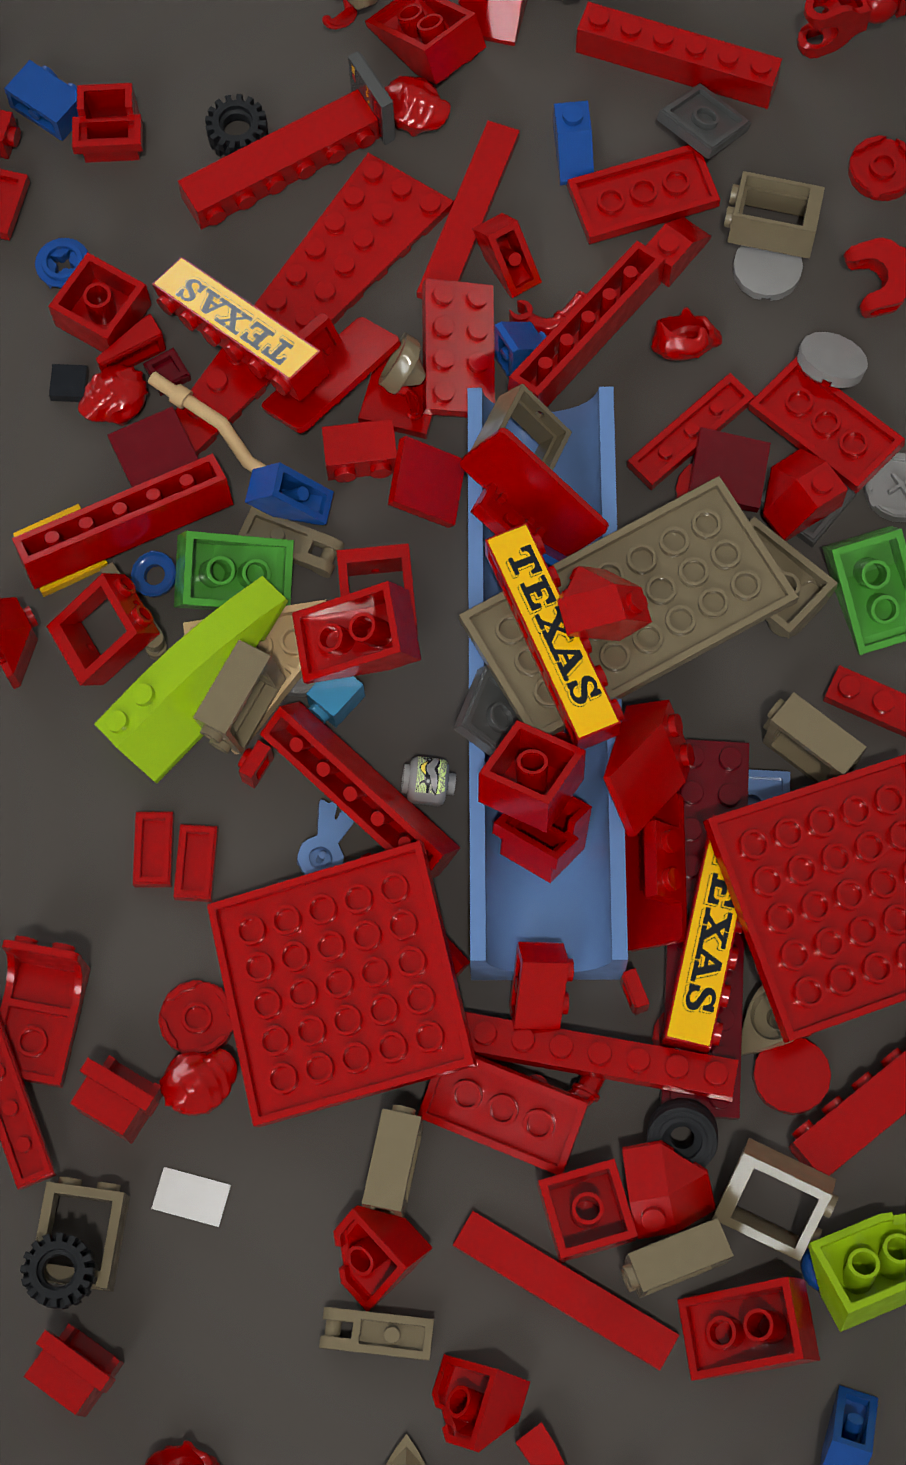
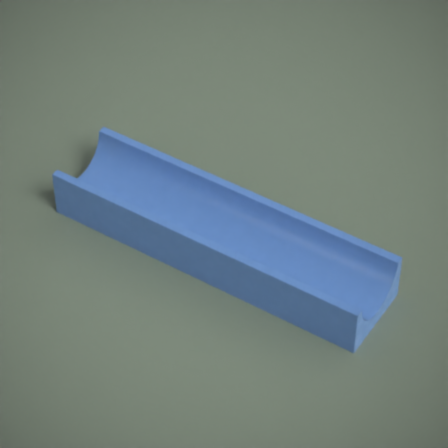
(589, 897)

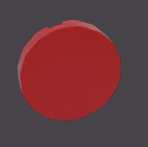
(879, 168)
(195, 1018)
(792, 1077)

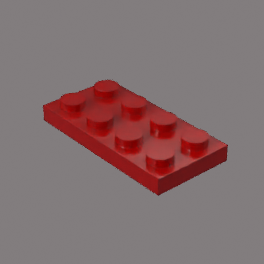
(643, 193)
(456, 344)
(827, 425)
(507, 1113)

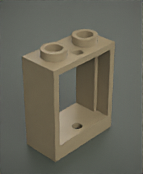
(778, 196)
(524, 408)
(239, 698)
(811, 740)
(393, 1161)
(790, 1172)
(104, 1193)
(676, 1258)

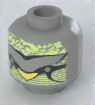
(427, 781)

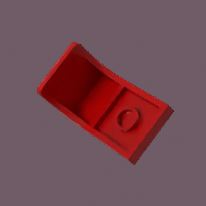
(42, 1006)

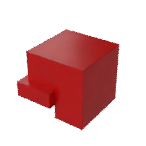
(107, 123)
(541, 851)
(116, 1097)
(73, 1369)

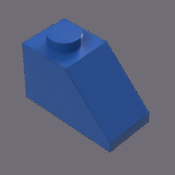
(573, 139)
(515, 343)
(288, 494)
(850, 1429)

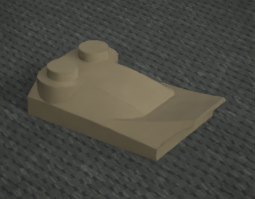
(807, 580)

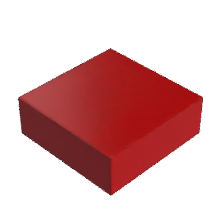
(634, 992)

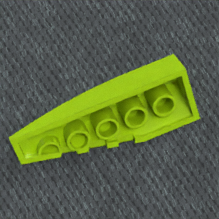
(156, 713)
(862, 1269)

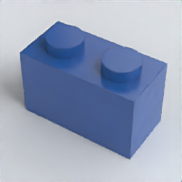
(43, 99)

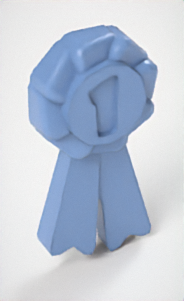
(323, 850)

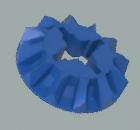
(58, 251)

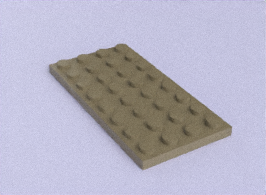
(702, 585)

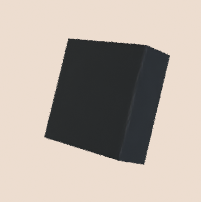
(68, 382)

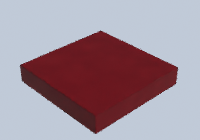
(152, 447)
(737, 461)

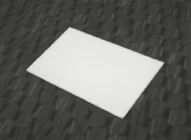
(191, 1196)

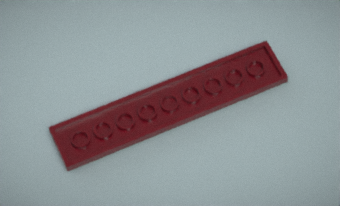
(713, 786)

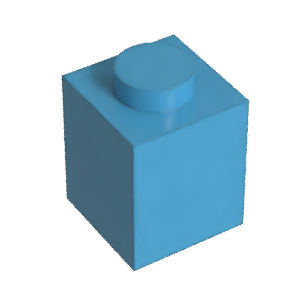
(335, 699)

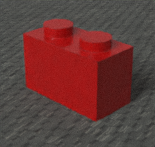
(359, 450)
(540, 985)

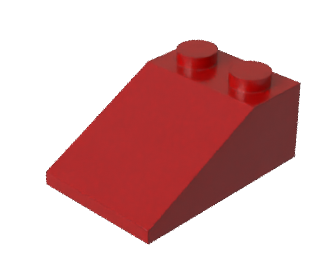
(429, 35)
(357, 634)
(647, 762)
(748, 1329)

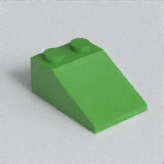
(221, 565)
(871, 586)

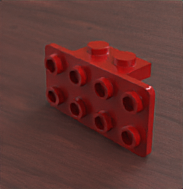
(349, 359)
(525, 490)
(657, 880)

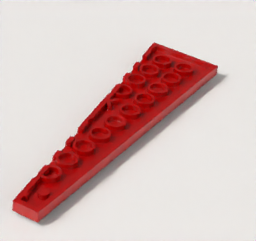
(342, 255)

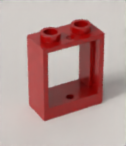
(375, 561)
(76, 644)

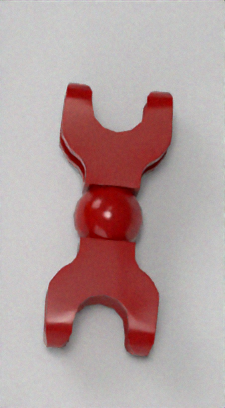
(842, 21)
(889, 263)

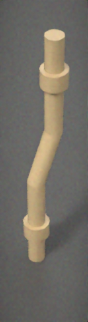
(183, 398)

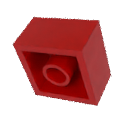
(99, 303)
(531, 776)
(587, 1210)

